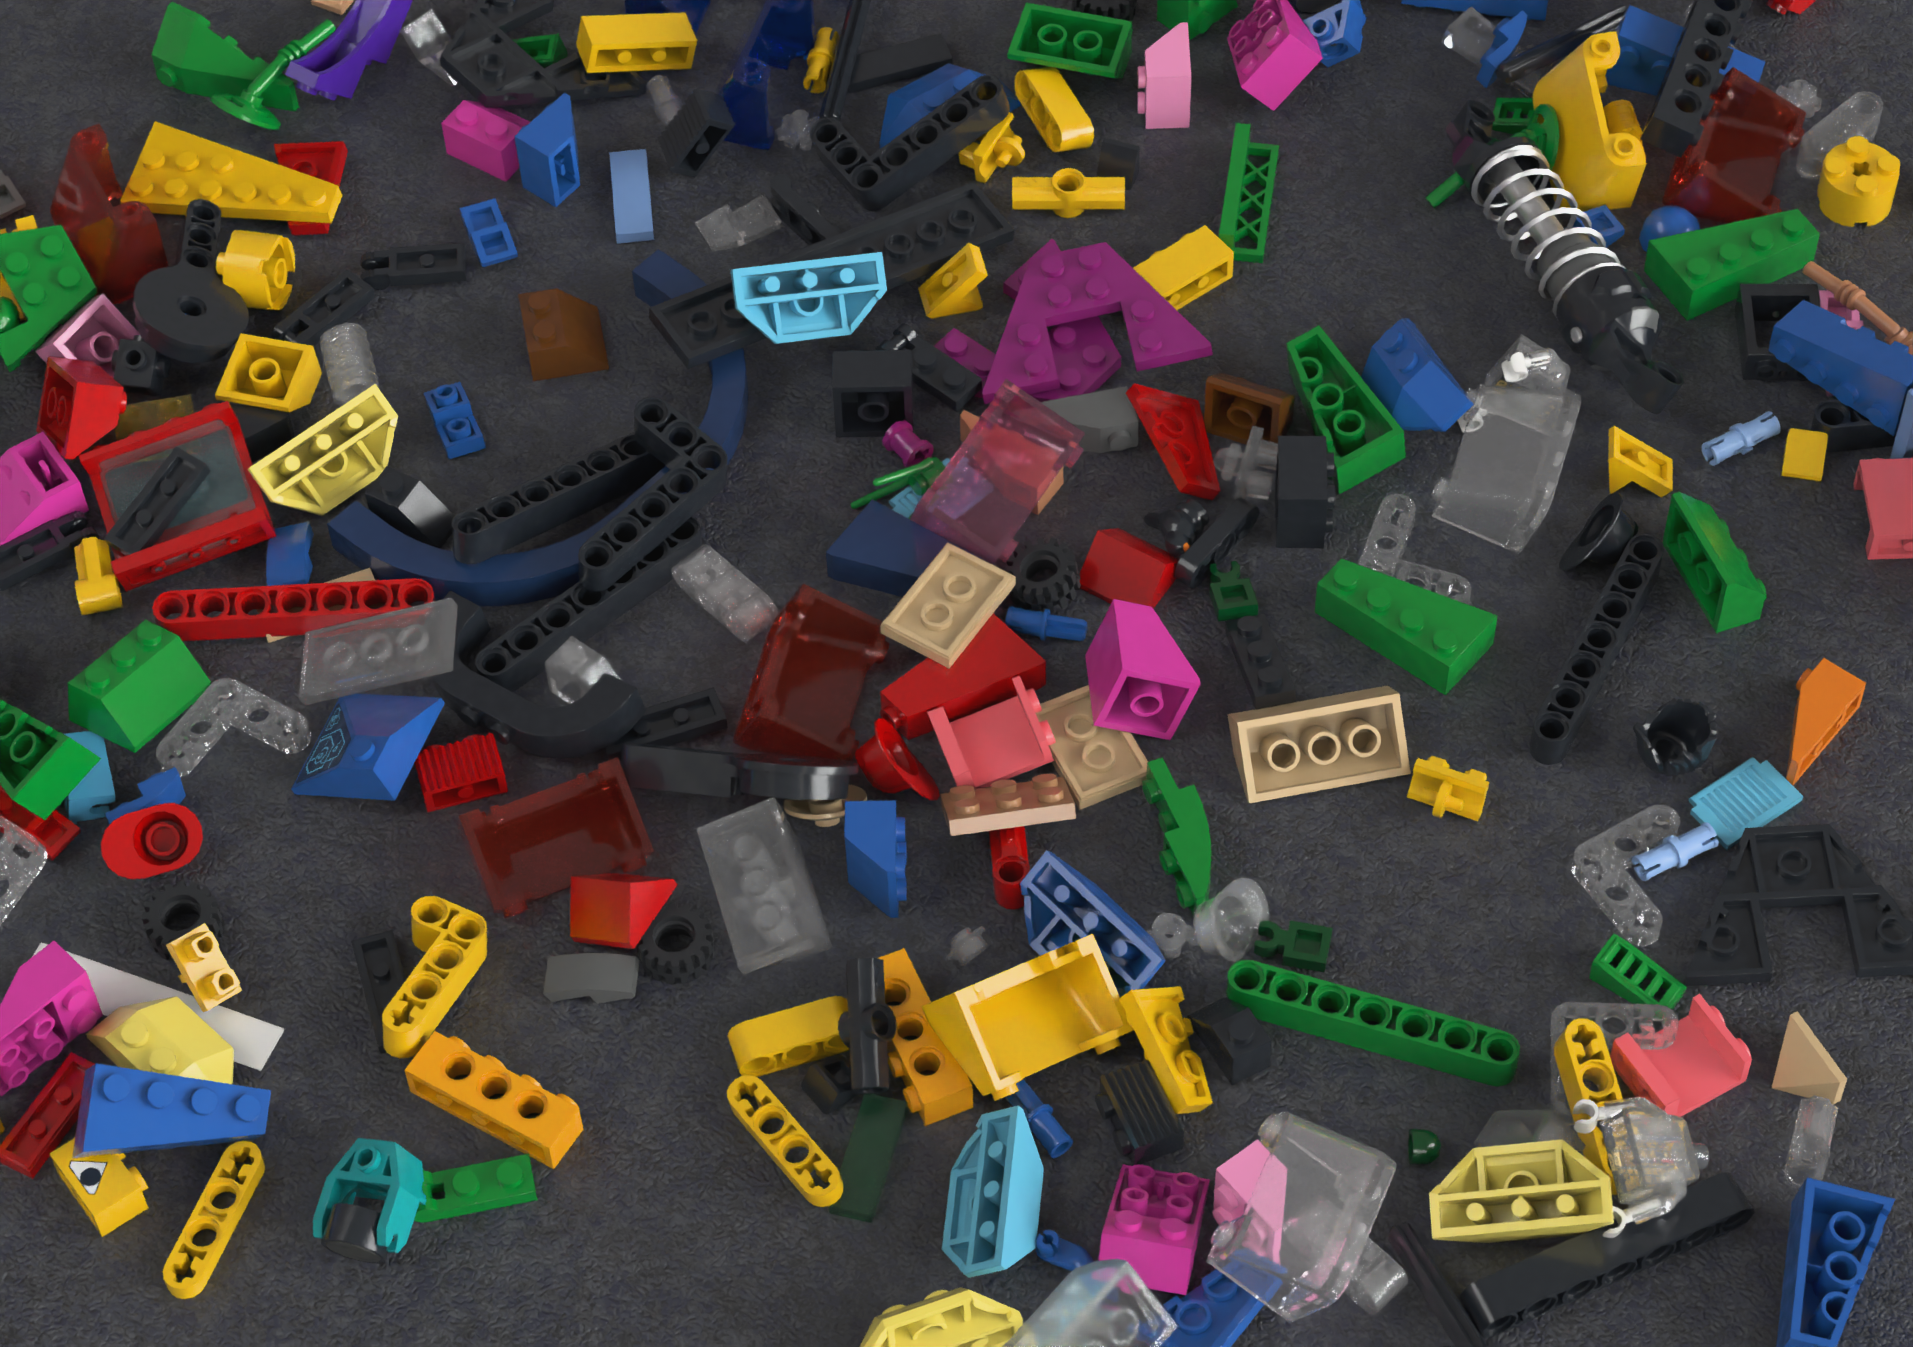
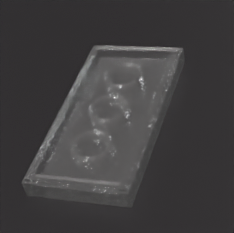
(378, 651)

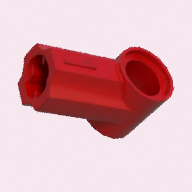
(1009, 865)

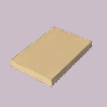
(948, 605)
(1090, 757)

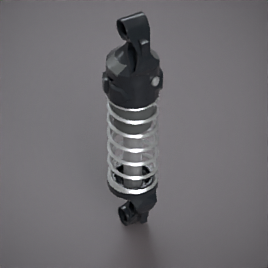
(1596, 300)

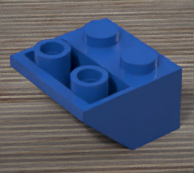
(550, 153)
(876, 853)

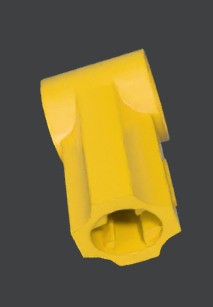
(97, 584)

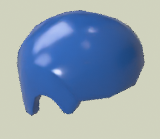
(1666, 222)

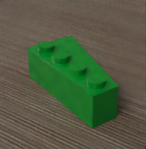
(1709, 264)
(39, 762)

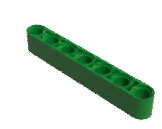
(1385, 1038)

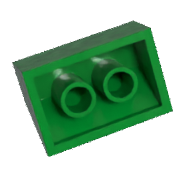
(1072, 41)
(1712, 564)
(136, 687)

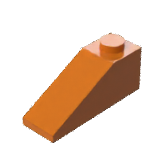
(1823, 707)

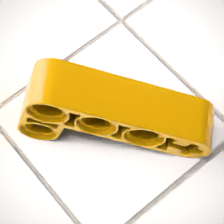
(454, 952)
(1594, 1066)

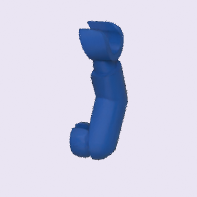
(1060, 1251)

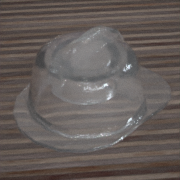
(1230, 920)

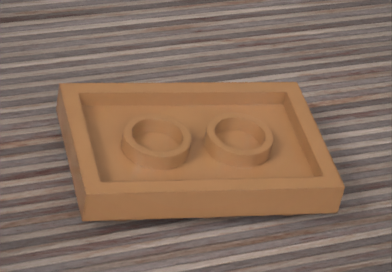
(1007, 805)

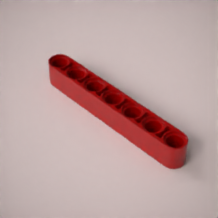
(275, 604)

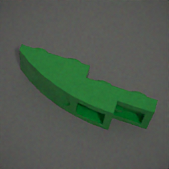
(1186, 834)

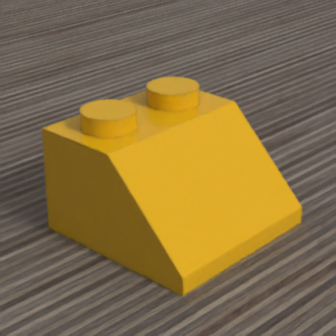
(270, 374)

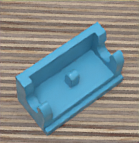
(95, 786)

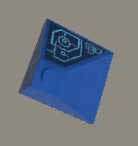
(368, 746)

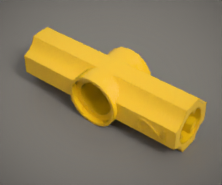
(1068, 193)

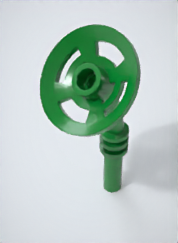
(250, 100)
(1544, 135)

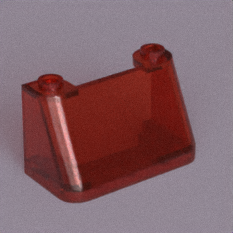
(1738, 153)
(112, 242)
(810, 678)
(555, 834)

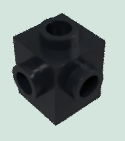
(140, 367)

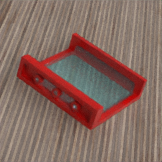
(217, 519)

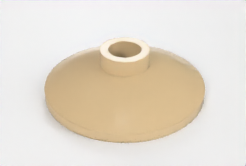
(823, 812)

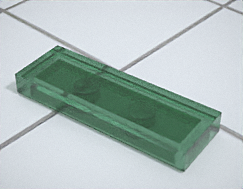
(869, 1156)

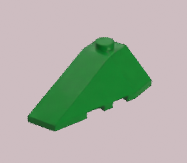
(205, 64)

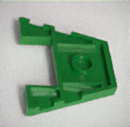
(46, 283)

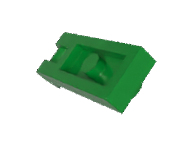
(477, 1188)

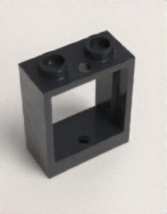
(1767, 303)

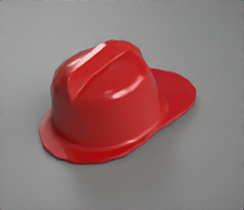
(891, 764)
(152, 841)

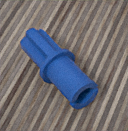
(1044, 624)
(1041, 1120)

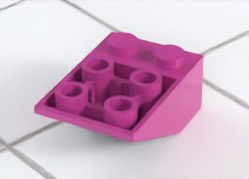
(1272, 51)
(35, 487)
(43, 1012)
(1155, 1225)

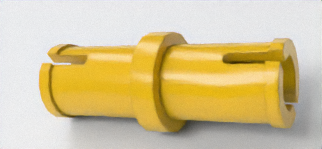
(821, 60)

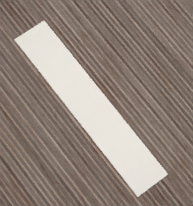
(250, 1037)

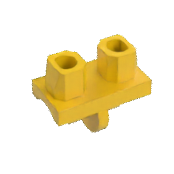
(997, 148)
(1448, 789)
(204, 967)

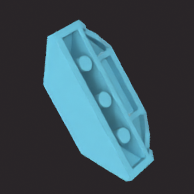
(809, 296)
(994, 1195)

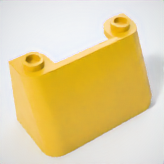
(1589, 160)
(1031, 1017)

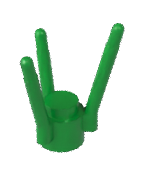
(918, 476)

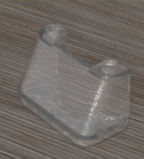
(1507, 463)
(1304, 1217)

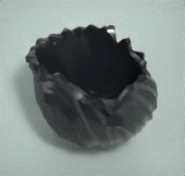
(1676, 737)

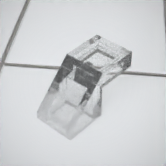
(427, 41)

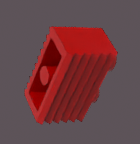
(460, 772)

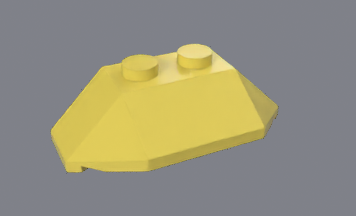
(331, 456)
(164, 1039)
(1520, 1194)
(945, 1320)

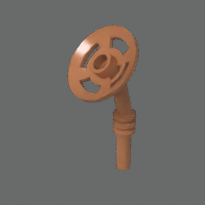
(1855, 298)

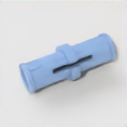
(1741, 438)
(1675, 851)

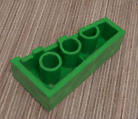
(1343, 410)
(1406, 623)

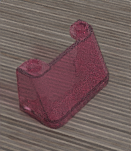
(999, 474)

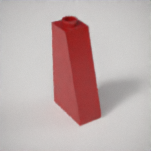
(971, 684)

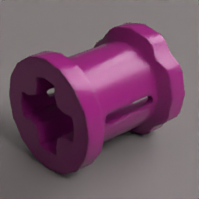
(907, 444)

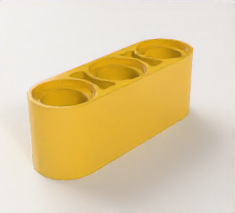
(1054, 109)
(788, 1037)

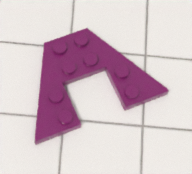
(1078, 287)
(1079, 347)

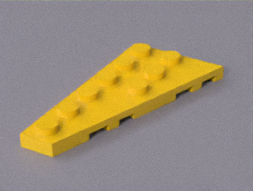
(186, 167)

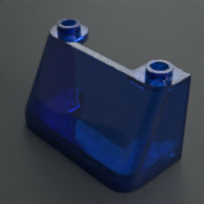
(773, 39)

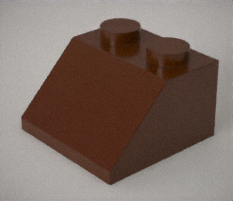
(562, 334)
(1237, 405)

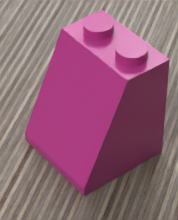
(1138, 673)

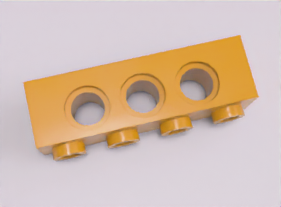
(930, 1095)
(543, 1137)

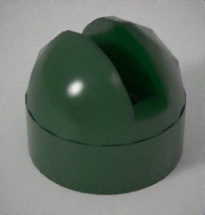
(1422, 1146)

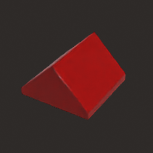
(1127, 569)
(615, 907)

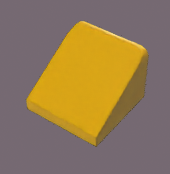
(1804, 454)

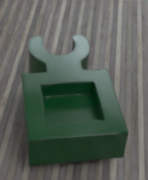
(1230, 594)
(1302, 945)

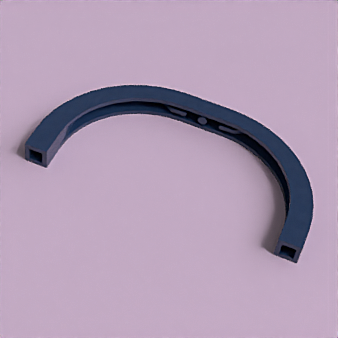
(554, 568)

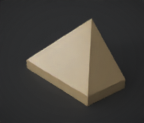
(1806, 1066)

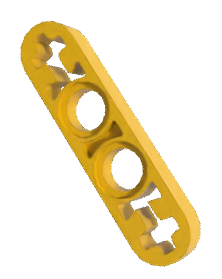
(787, 1138)
(209, 1217)

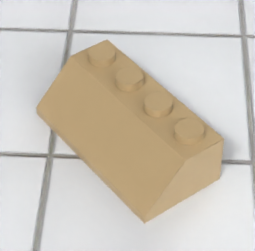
(1320, 743)

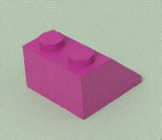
(483, 137)

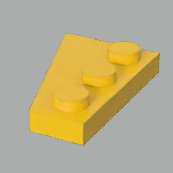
(1164, 1037)

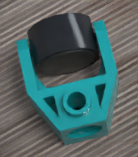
(375, 1172)

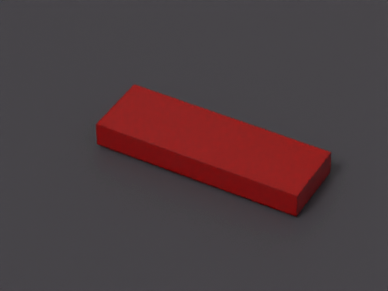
(46, 1119)

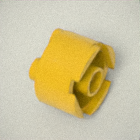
(1858, 183)
(258, 268)

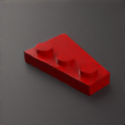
(318, 160)
(1179, 437)

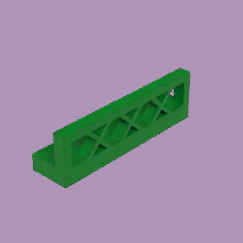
(1235, 192)

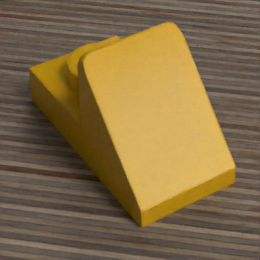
(955, 284)
(1637, 462)

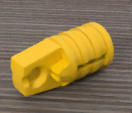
(1622, 119)

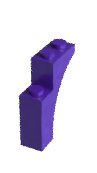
(363, 36)

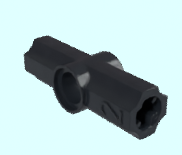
(867, 1026)

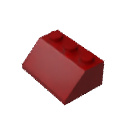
(78, 404)

